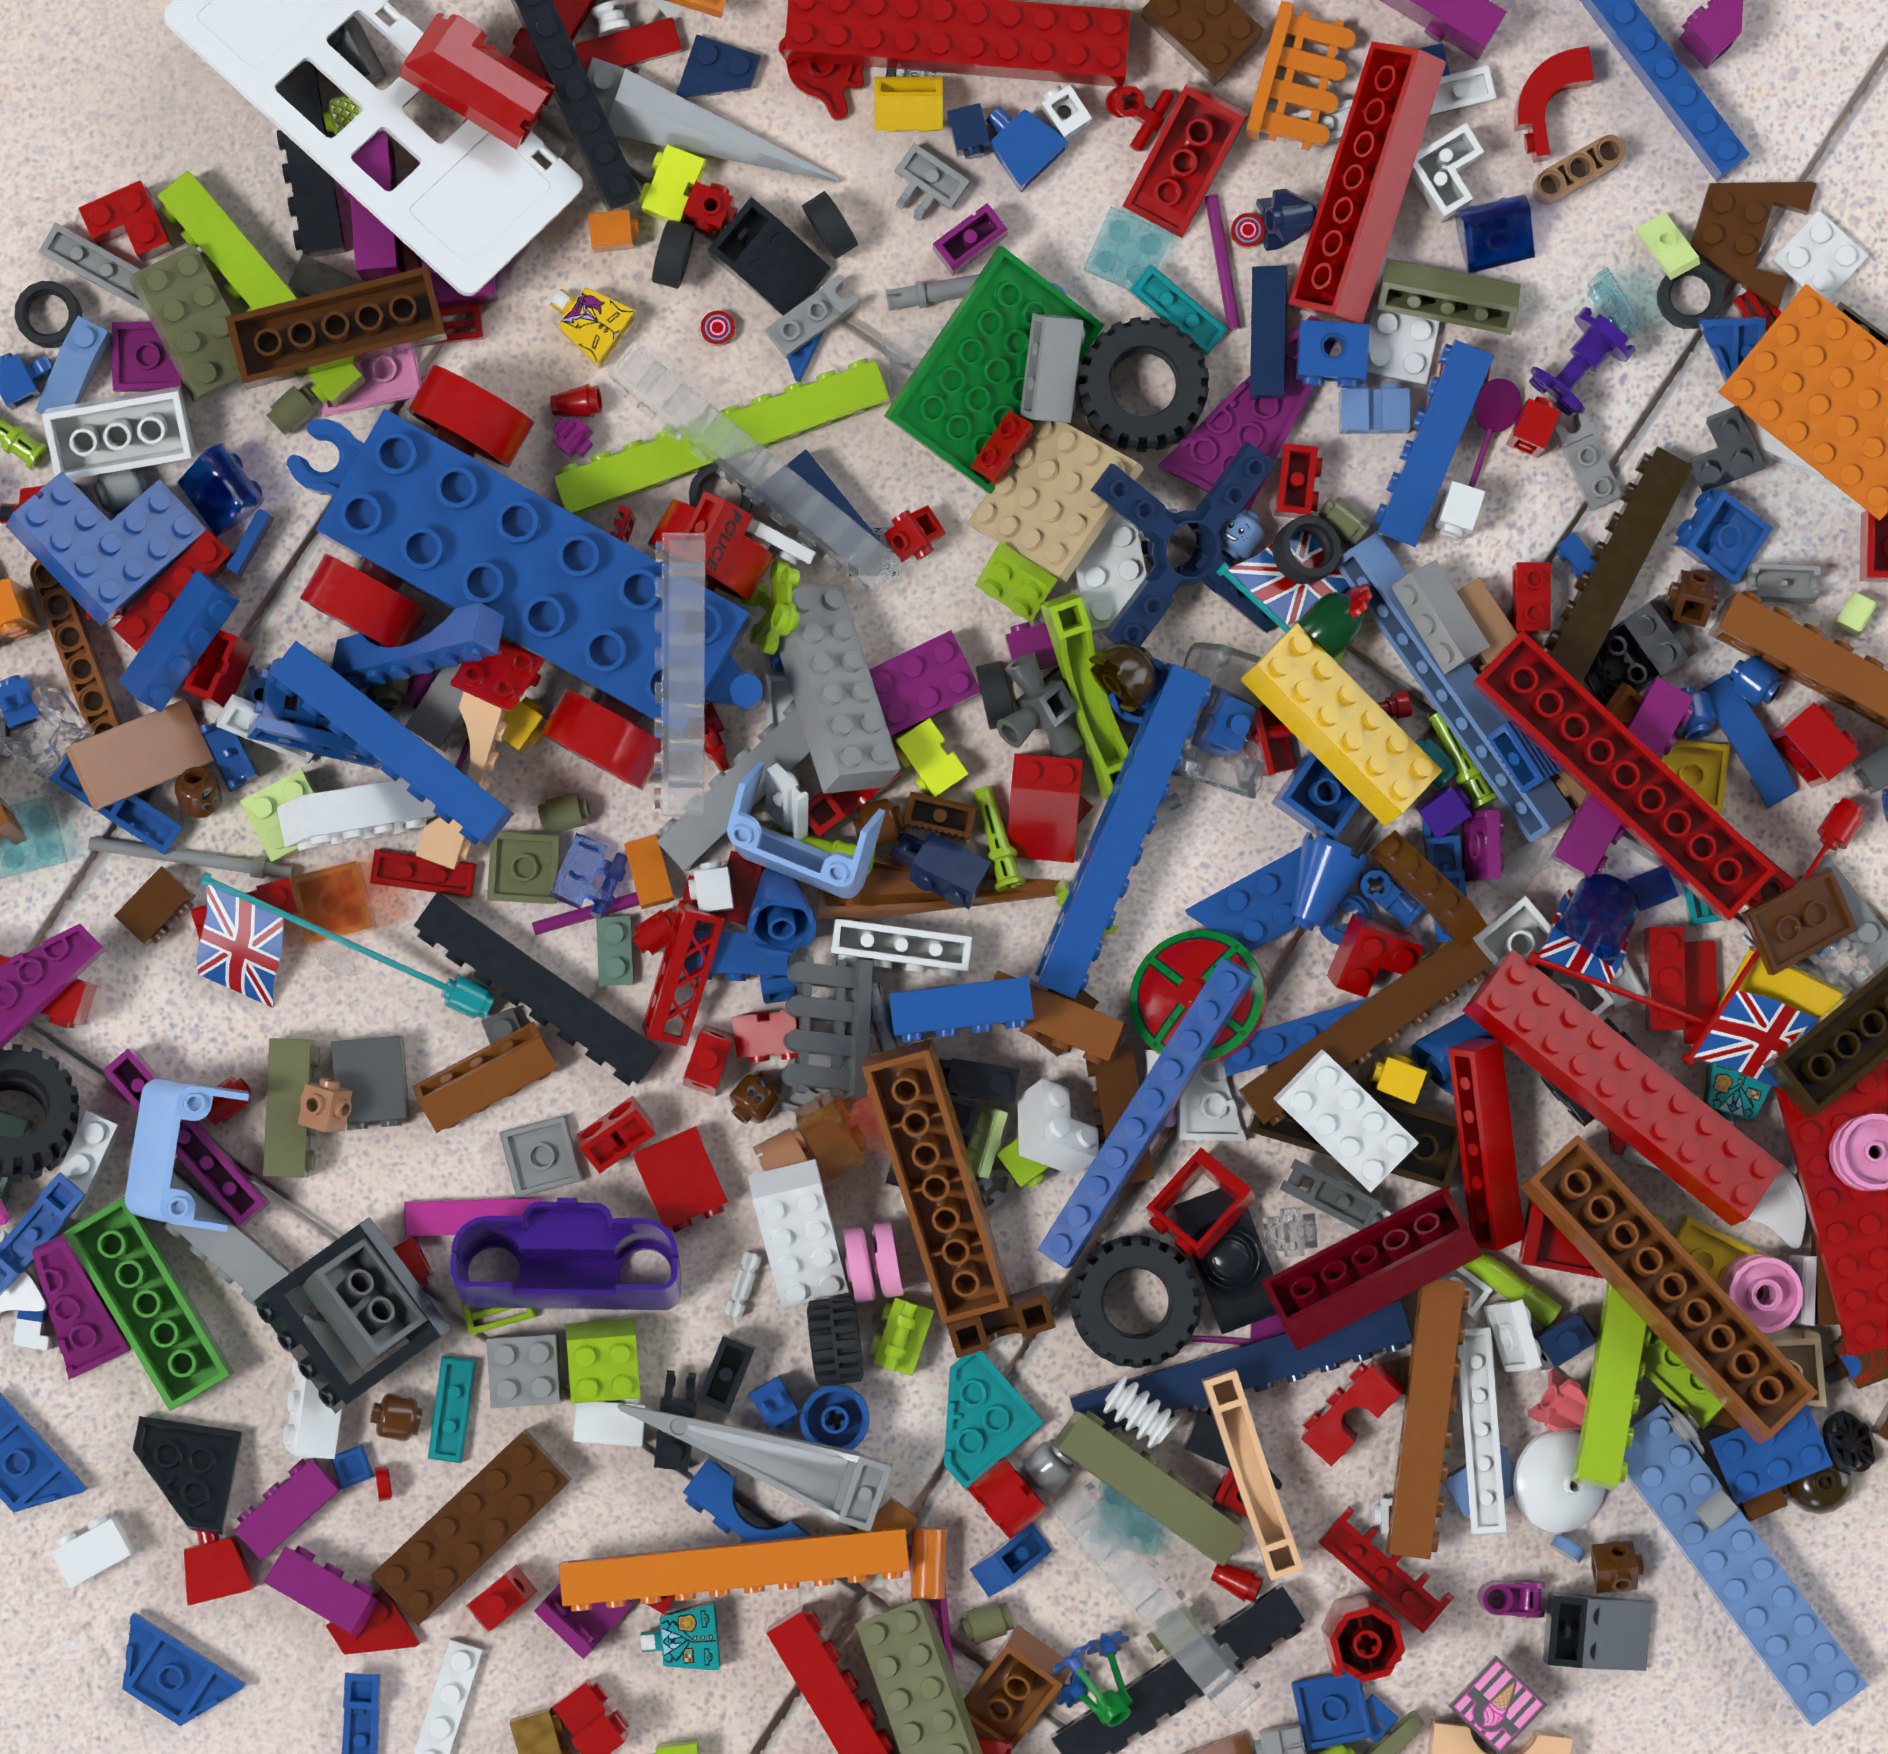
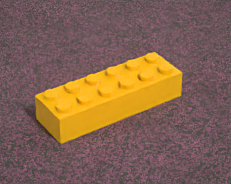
(1341, 725)

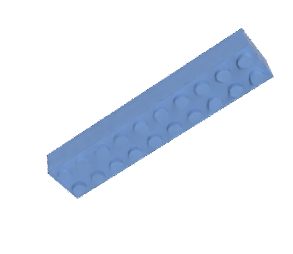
(1739, 1571)

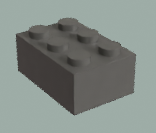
(363, 1303)

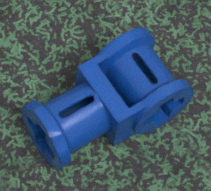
(1389, 898)

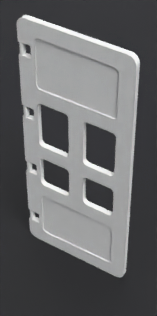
(470, 196)

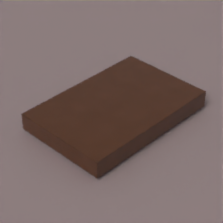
(1799, 921)

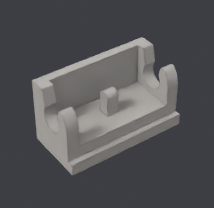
(1783, 582)

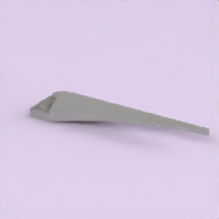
(659, 117)
(819, 1475)

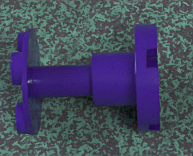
(1591, 350)

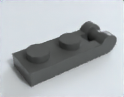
(1331, 1196)

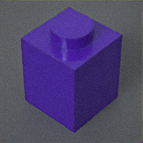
(1444, 810)

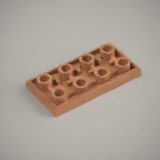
(139, 754)

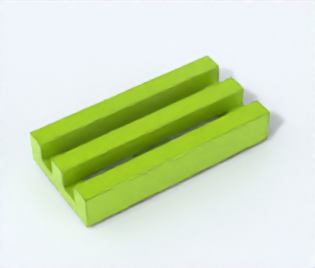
(469, 1317)

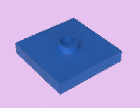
(1331, 1710)

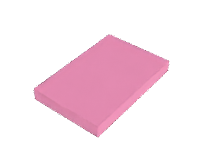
(388, 378)

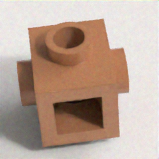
(325, 1106)

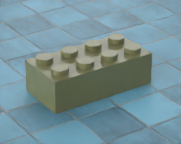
(189, 320)

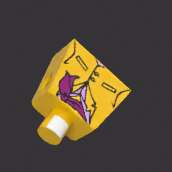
(592, 322)

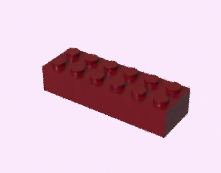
(1371, 1268)

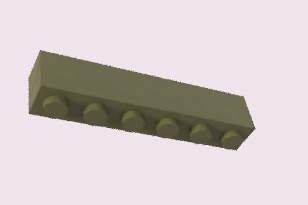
(1149, 1488)

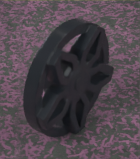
(1848, 1443)

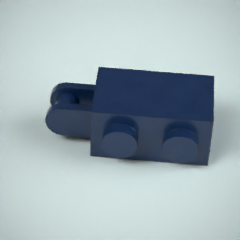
(942, 868)

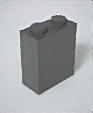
(376, 1076)

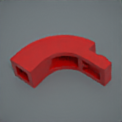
(1558, 73)

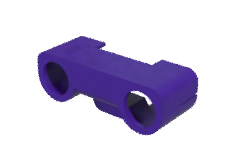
(566, 1259)

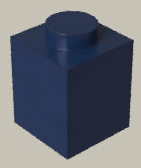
(968, 131)

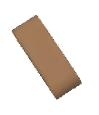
(1590, 158)

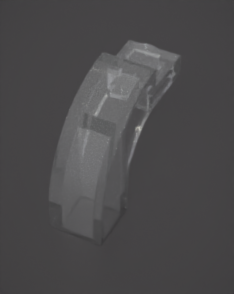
(1525, 864)

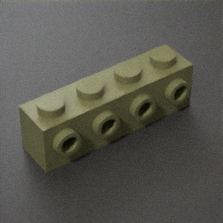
(1448, 296)
(286, 1142)

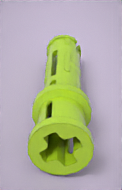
(16, 441)
(1468, 774)
(1000, 857)

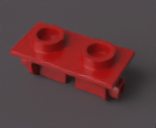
(1007, 439)

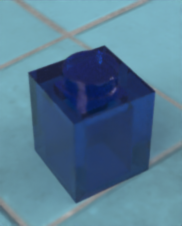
(1653, 887)

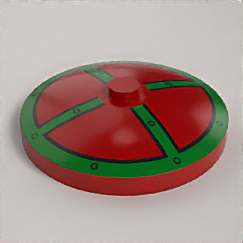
(1173, 978)

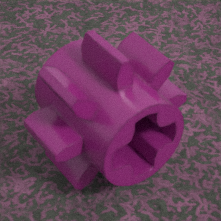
(572, 436)

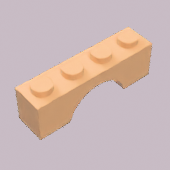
(1456, 1738)

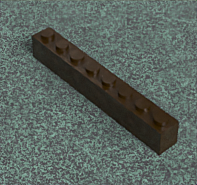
(1617, 561)

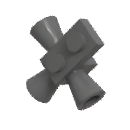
(1042, 706)

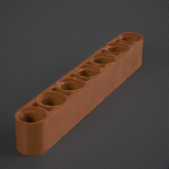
(72, 656)

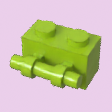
(903, 1335)

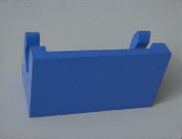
(230, 756)

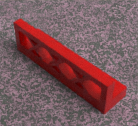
(670, 969)

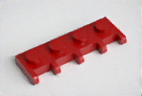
(1382, 1573)

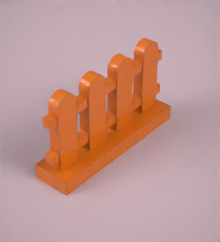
(1294, 94)

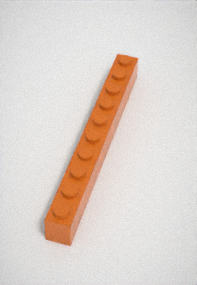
(733, 1567)

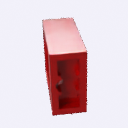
(1199, 1163)

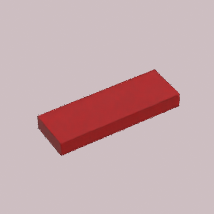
(632, 45)
(420, 874)
(1700, 986)

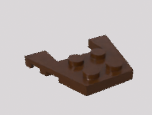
(1734, 226)

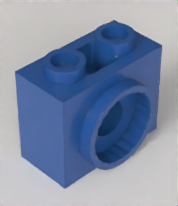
(1316, 366)

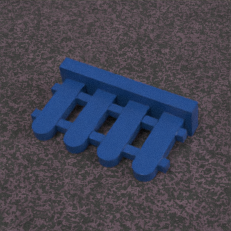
(301, 733)

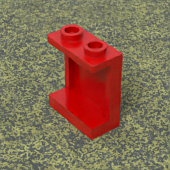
(680, 1179)
(1549, 1248)

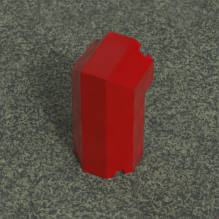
(476, 80)
(1361, 1638)

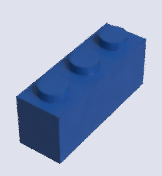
(737, 957)

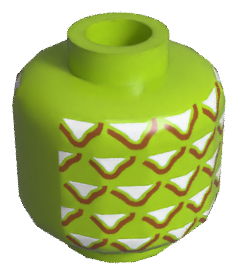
(340, 114)

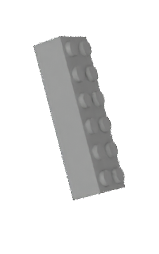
(836, 694)

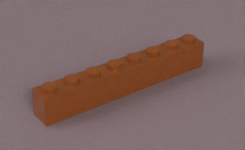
(1426, 1419)

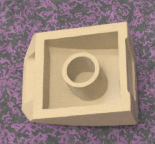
(1804, 1351)

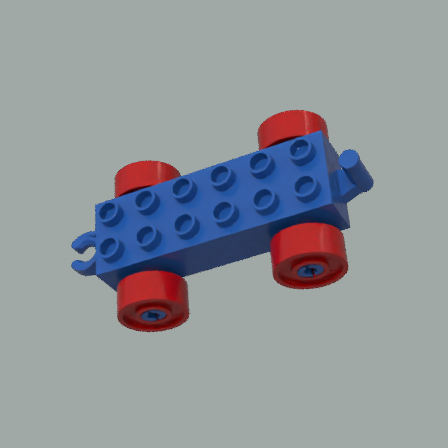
(470, 535)

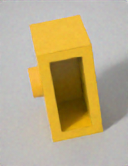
(908, 103)
(524, 725)
(1397, 1078)

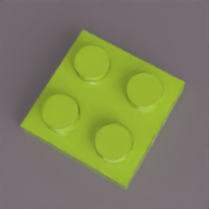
(1016, 582)

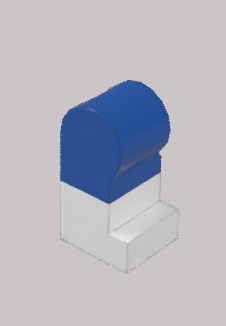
(31, 1329)

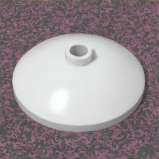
(1544, 1481)

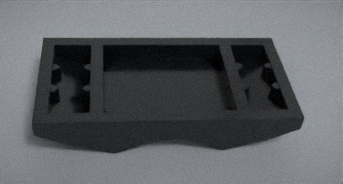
(1233, 1266)

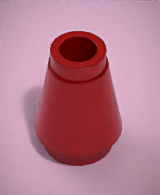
(578, 402)
(1238, 1580)

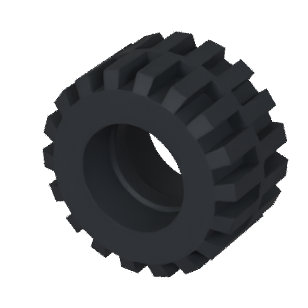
(835, 1341)

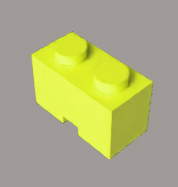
(672, 180)
(935, 768)

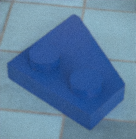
(1731, 339)

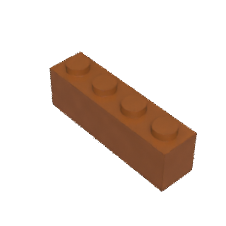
(1072, 1025)
(485, 1077)

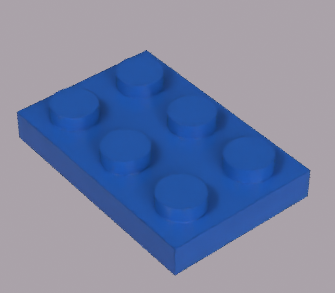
(1784, 1458)

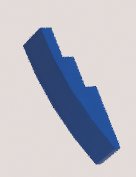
(130, 813)
(1447, 859)

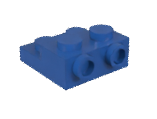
(1722, 534)

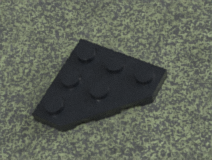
(191, 1468)

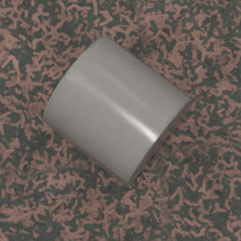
(1715, 1510)

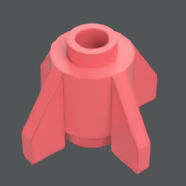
(1561, 1404)

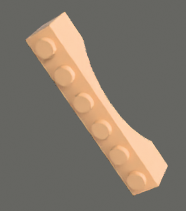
(485, 726)
(1252, 1474)

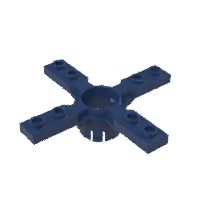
(1159, 523)

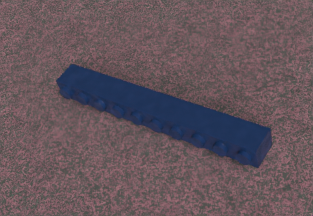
(1257, 1364)

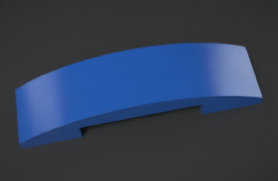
(1750, 743)
(38, 1226)
(361, 1713)

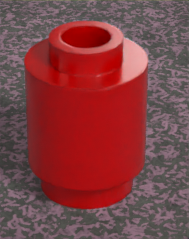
(654, 932)
(226, 1108)

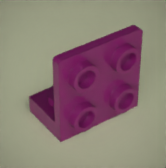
(579, 1628)

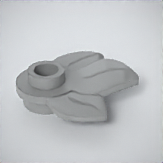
(1683, 1425)

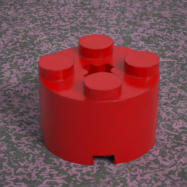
(1007, 1498)

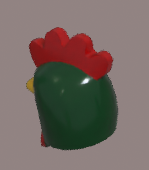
(1336, 618)

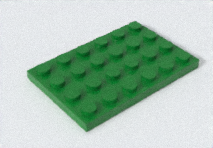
(980, 363)

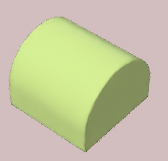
(1856, 614)

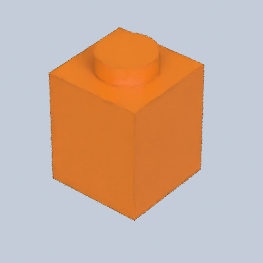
(612, 231)

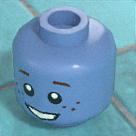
(1241, 536)

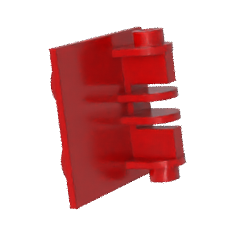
(500, 677)

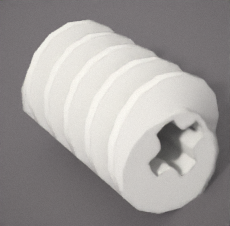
(1139, 1413)

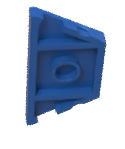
(1255, 906)
(28, 1466)
(172, 1675)

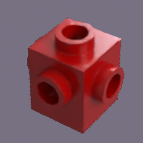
(704, 197)
(907, 535)

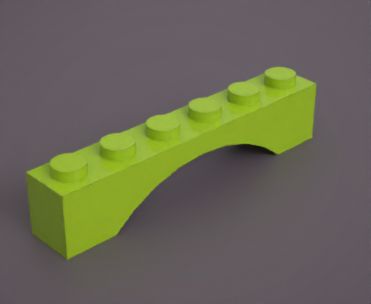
(1073, 647)

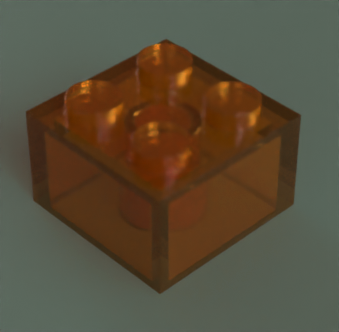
(334, 901)
(831, 1135)

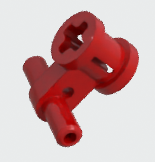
(1149, 118)
(714, 745)

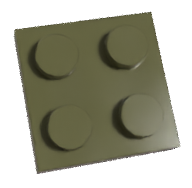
(523, 867)

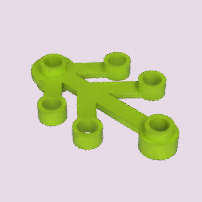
(779, 607)

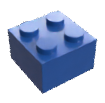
(1316, 798)

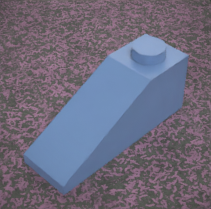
(75, 365)

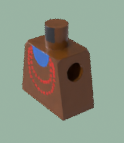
(1858, 1369)

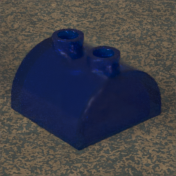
(1495, 233)
(221, 489)
(1600, 915)

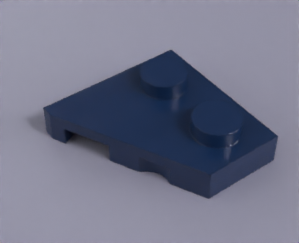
(717, 69)

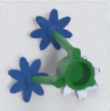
(1111, 1706)

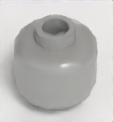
(119, 489)
(1047, 1468)

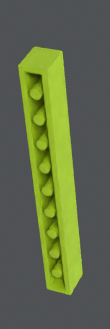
(766, 421)

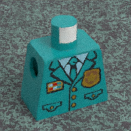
(1733, 1093)
(686, 1638)

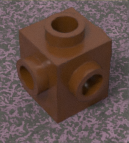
(1693, 597)
(1616, 1566)

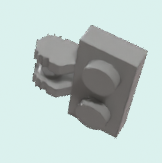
(932, 178)

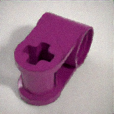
(1520, 1598)

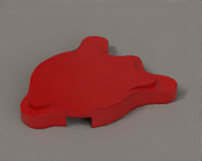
(825, 82)

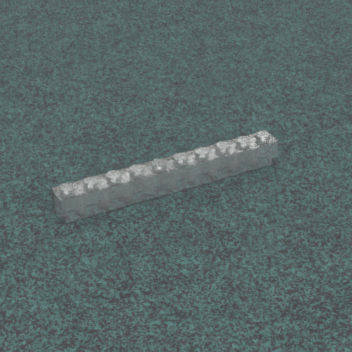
(754, 468)

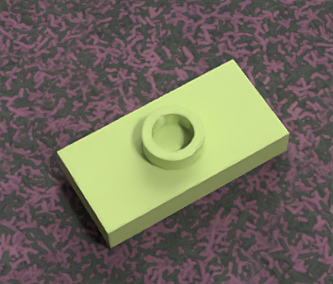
(1668, 246)
(986, 1140)

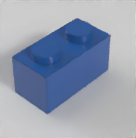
(1575, 553)

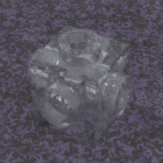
(1831, 968)
(1290, 1232)

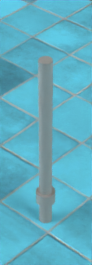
(256, 867)

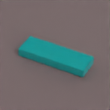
(1177, 307)
(452, 1409)

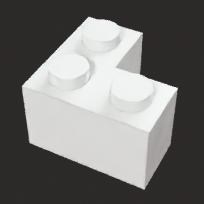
(1438, 169)
(1048, 1131)

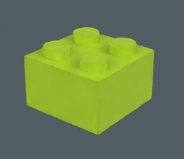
(602, 1360)

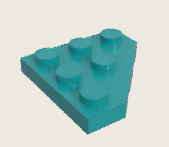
(982, 1418)

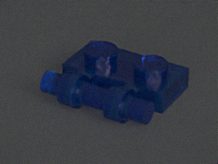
(579, 870)

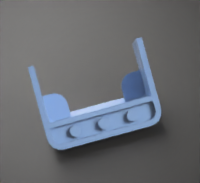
(832, 872)
(154, 1150)

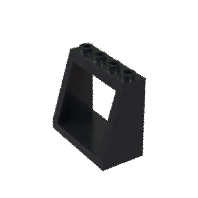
(311, 1357)

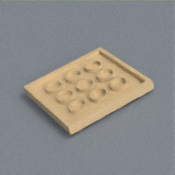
(1047, 499)

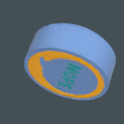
(1567, 1548)

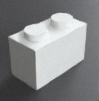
(1458, 511)
(606, 1424)
(92, 1551)

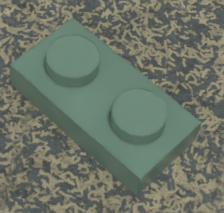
(615, 951)

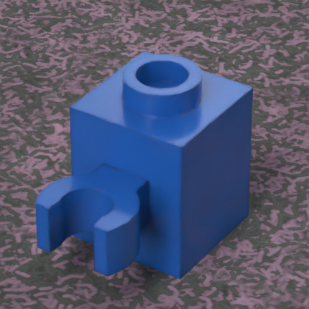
(19, 380)
(16, 702)
(775, 1404)

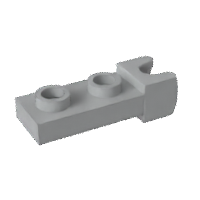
(811, 317)
(1587, 462)

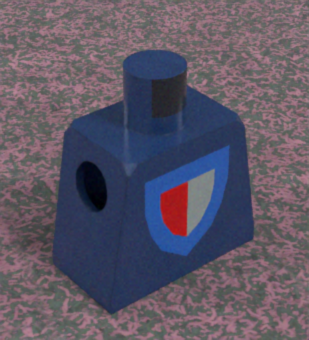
(1565, 1339)

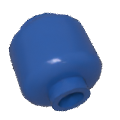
(1756, 681)
(1701, 718)

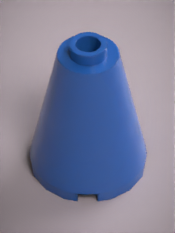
(1323, 879)
(780, 916)
(1433, 1048)

